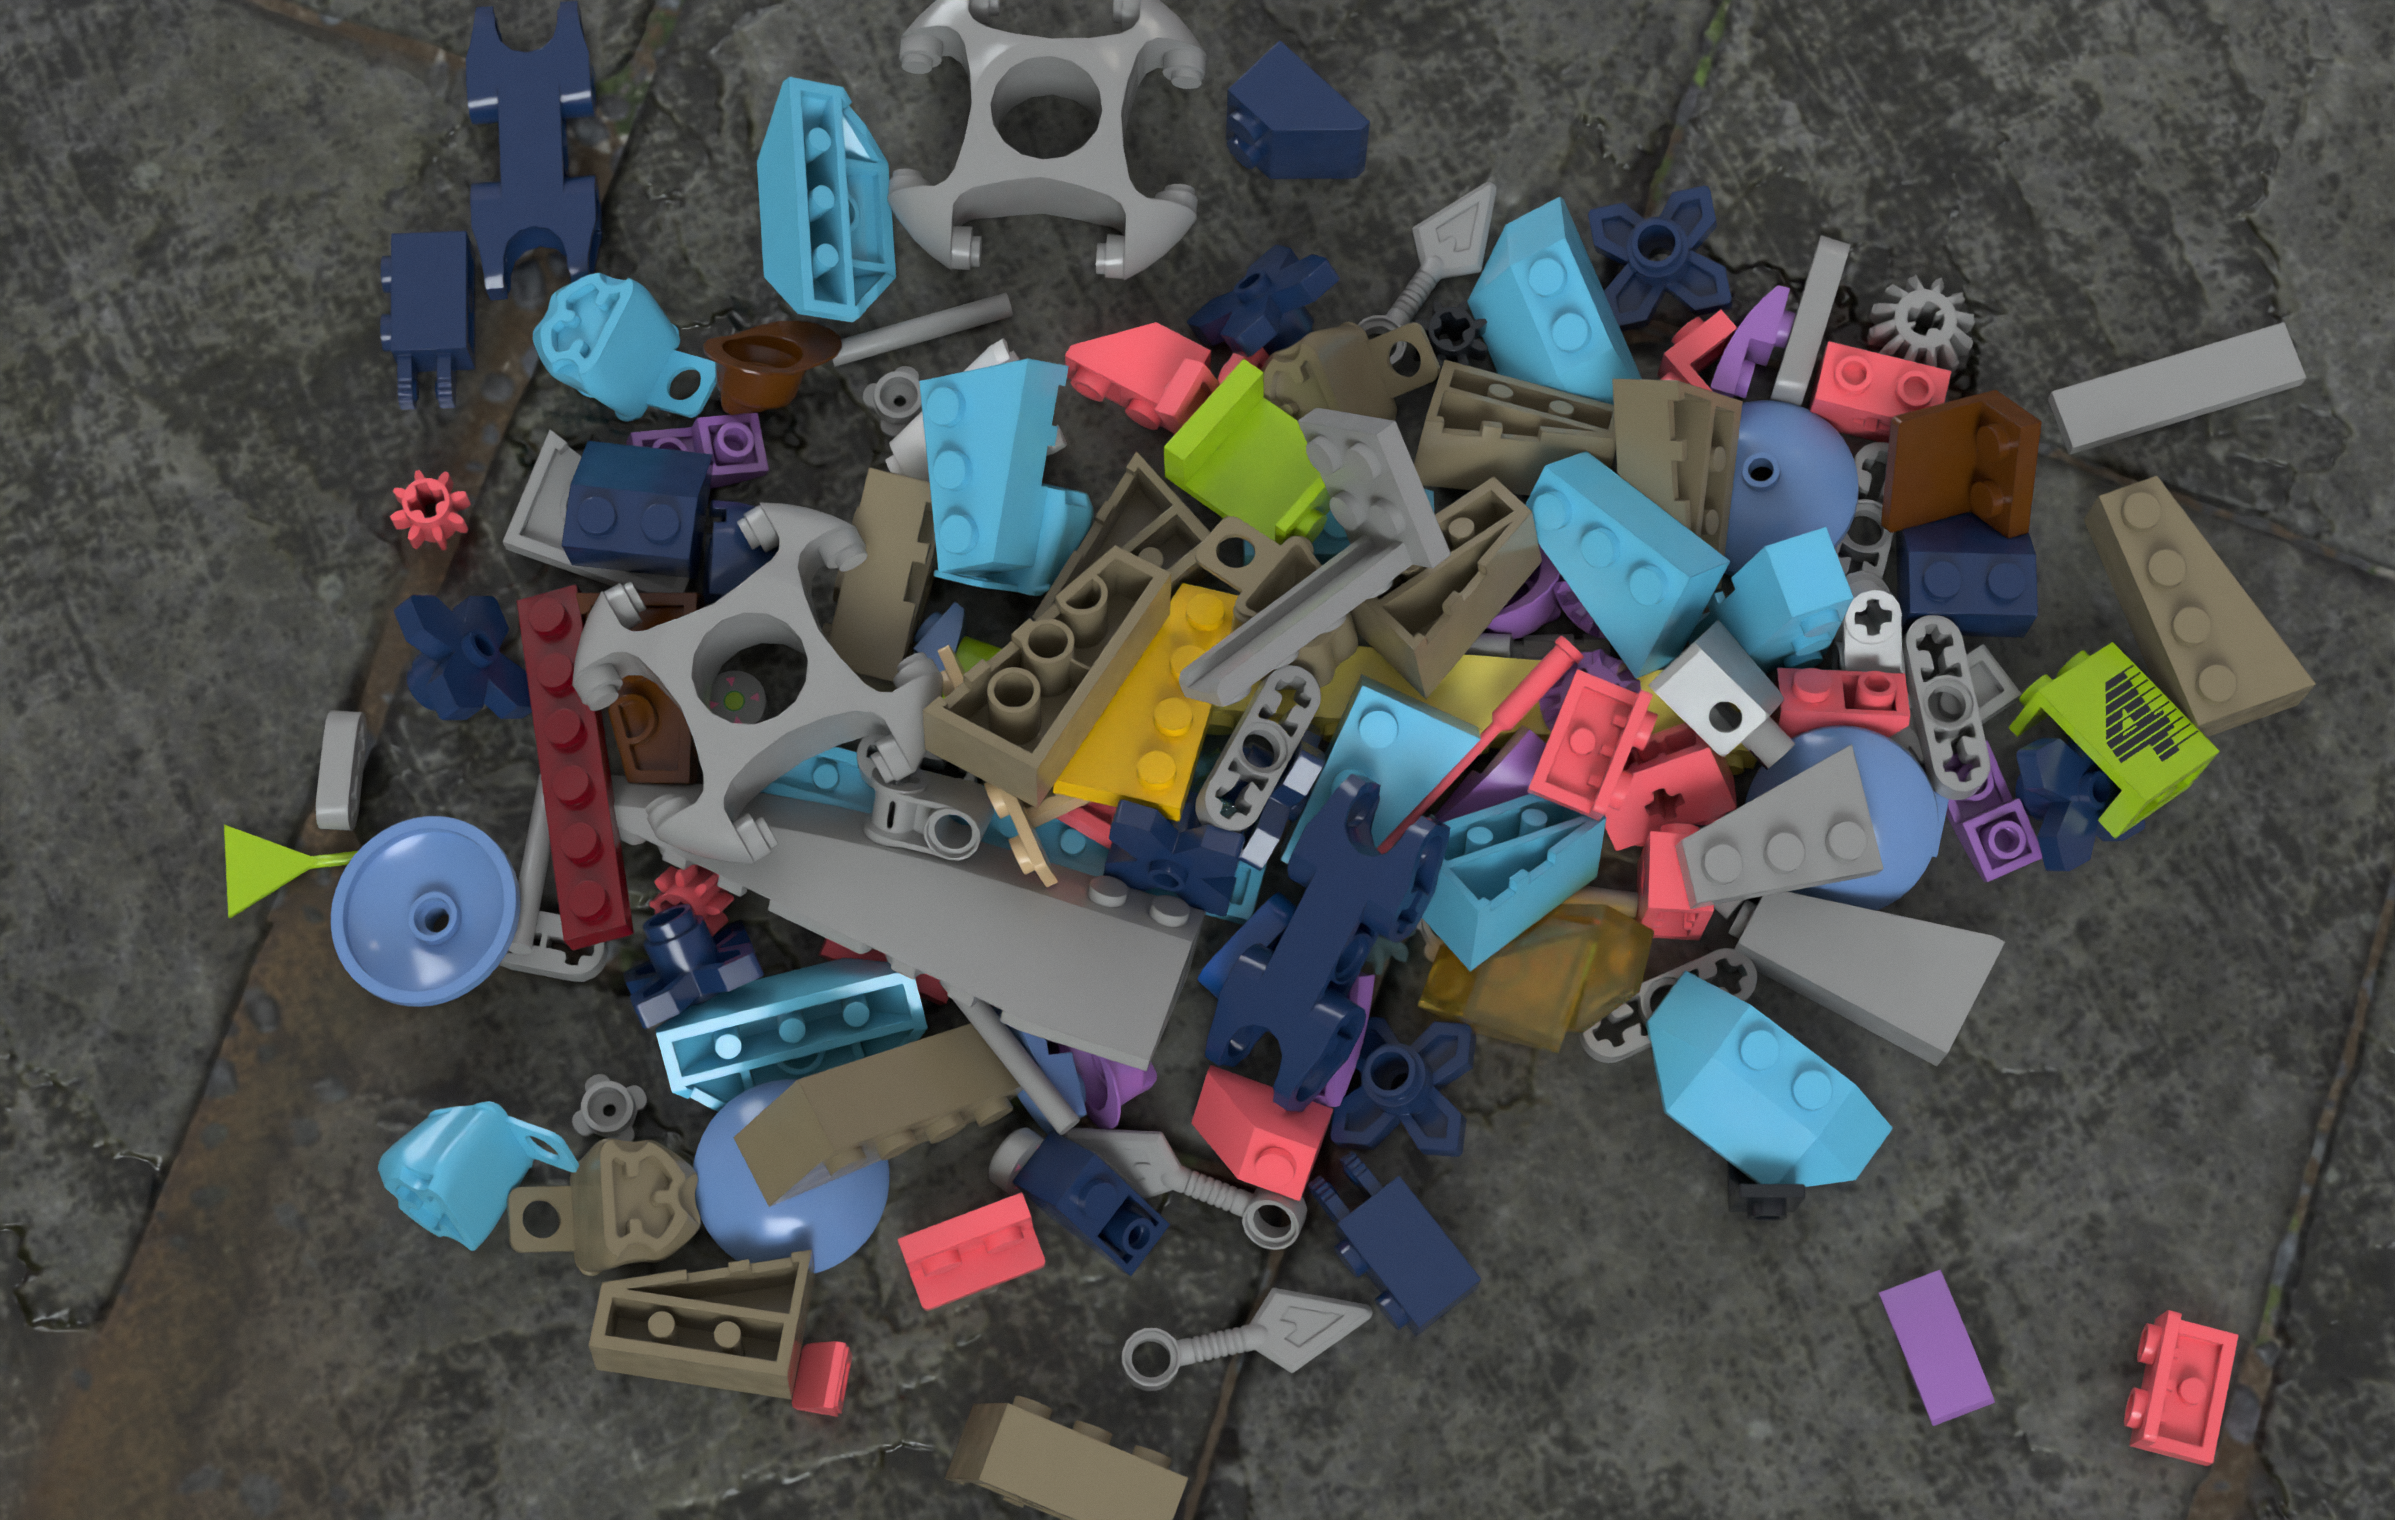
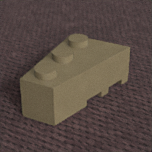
(1506, 430)
(1679, 451)
(1145, 521)
(888, 593)
(1439, 612)
(709, 1327)
(1062, 1468)

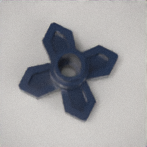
(1685, 275)
(1266, 304)
(462, 658)
(2069, 796)
(1286, 798)
(1174, 855)
(688, 964)
(1427, 1065)

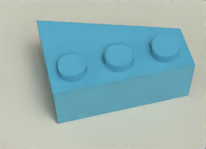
(987, 462)
(1624, 559)
(1784, 603)
(1393, 743)
(1509, 872)

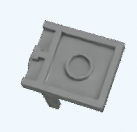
(1388, 527)

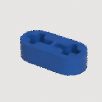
(1263, 927)

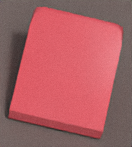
(822, 1378)

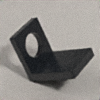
(1762, 1201)

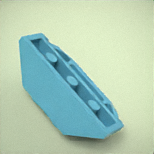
(824, 204)
(1549, 309)
(789, 1028)
(1758, 1091)

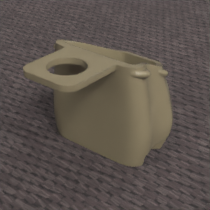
(1346, 371)
(1267, 578)
(620, 1207)

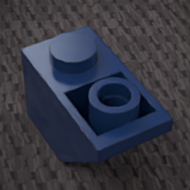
(1091, 1202)

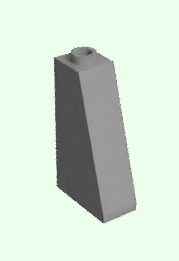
(1870, 966)

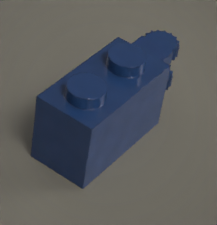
(430, 311)
(1397, 1248)

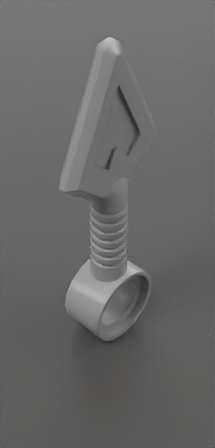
(1447, 247)
(1152, 1168)
(1286, 1329)

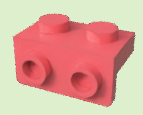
(1591, 745)
(2181, 1388)

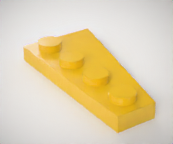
(1150, 732)

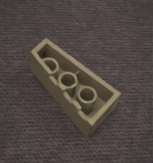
(2190, 614)
(1045, 690)
(874, 1111)

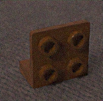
(1961, 460)

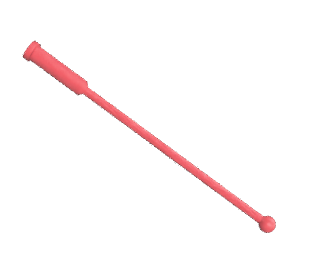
(1504, 718)

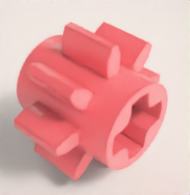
(427, 491)
(698, 889)

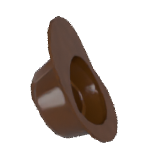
(768, 362)

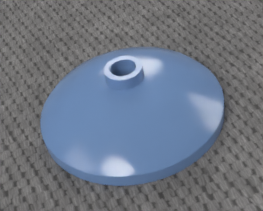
(1810, 482)
(1898, 802)
(398, 891)
(827, 1219)

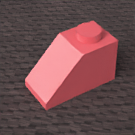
(1257, 1135)

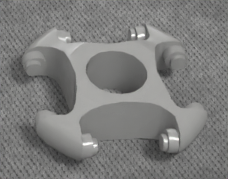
(1082, 186)
(689, 652)

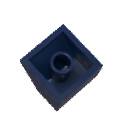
(1293, 122)
(638, 509)
(1967, 575)

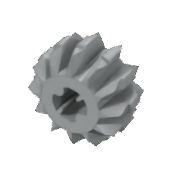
(1940, 314)

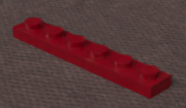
(573, 775)

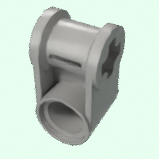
(1872, 639)
(921, 814)

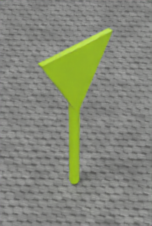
(261, 867)

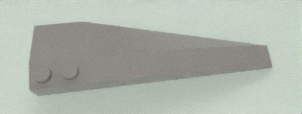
(1060, 961)

